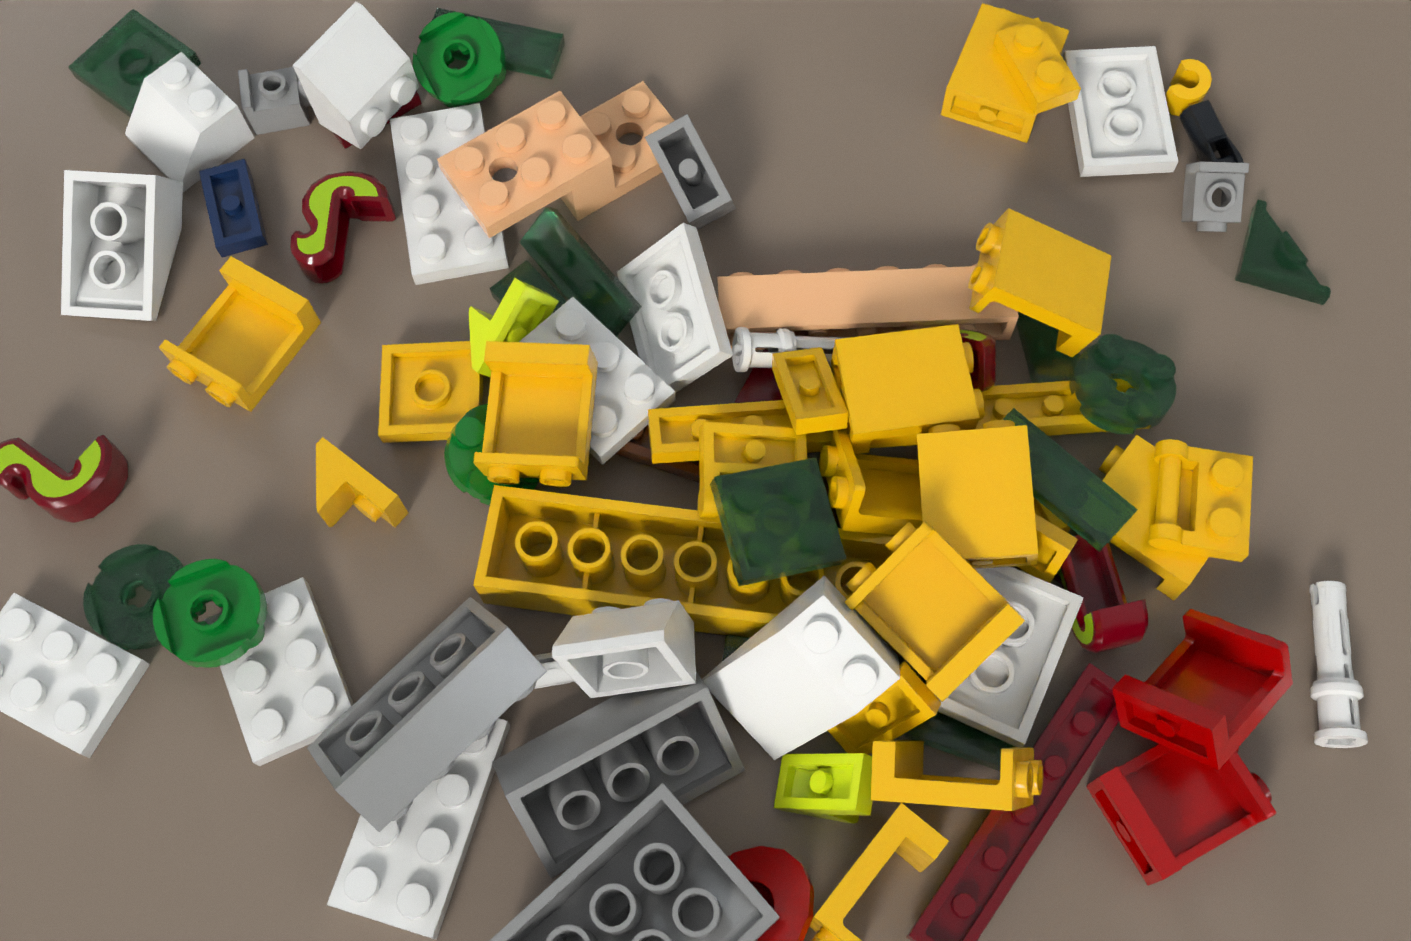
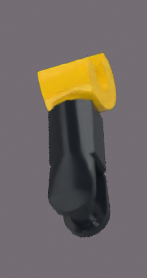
(1198, 116)

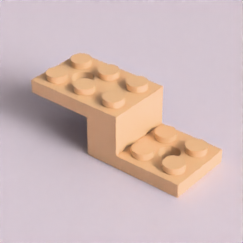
(557, 158)

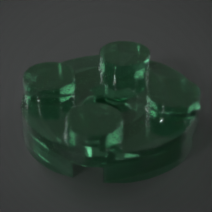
(1137, 364)
(108, 597)

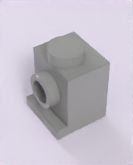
(273, 100)
(1199, 185)

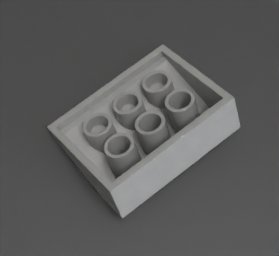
(648, 882)

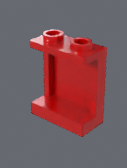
(1207, 690)
(1178, 808)

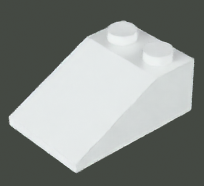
(118, 243)
(804, 671)

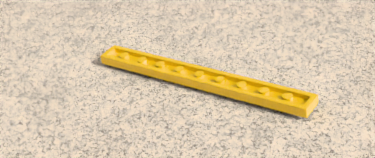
(1045, 404)

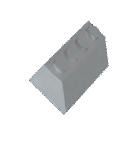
(425, 713)
(607, 760)

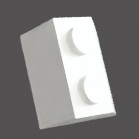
(356, 77)
(185, 122)
(629, 648)

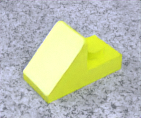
(516, 317)
(826, 785)

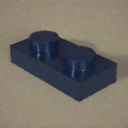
(233, 208)

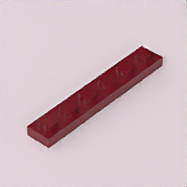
(1010, 838)

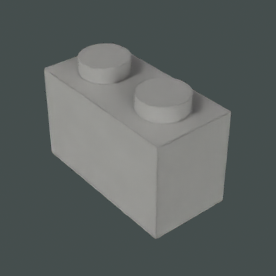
(690, 172)

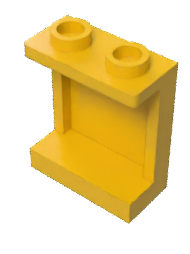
(981, 84)
(1042, 277)
(243, 337)
(905, 383)
(538, 412)
(1135, 478)
(870, 490)
(980, 492)
(933, 608)
(900, 778)
(902, 834)

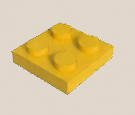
(426, 390)

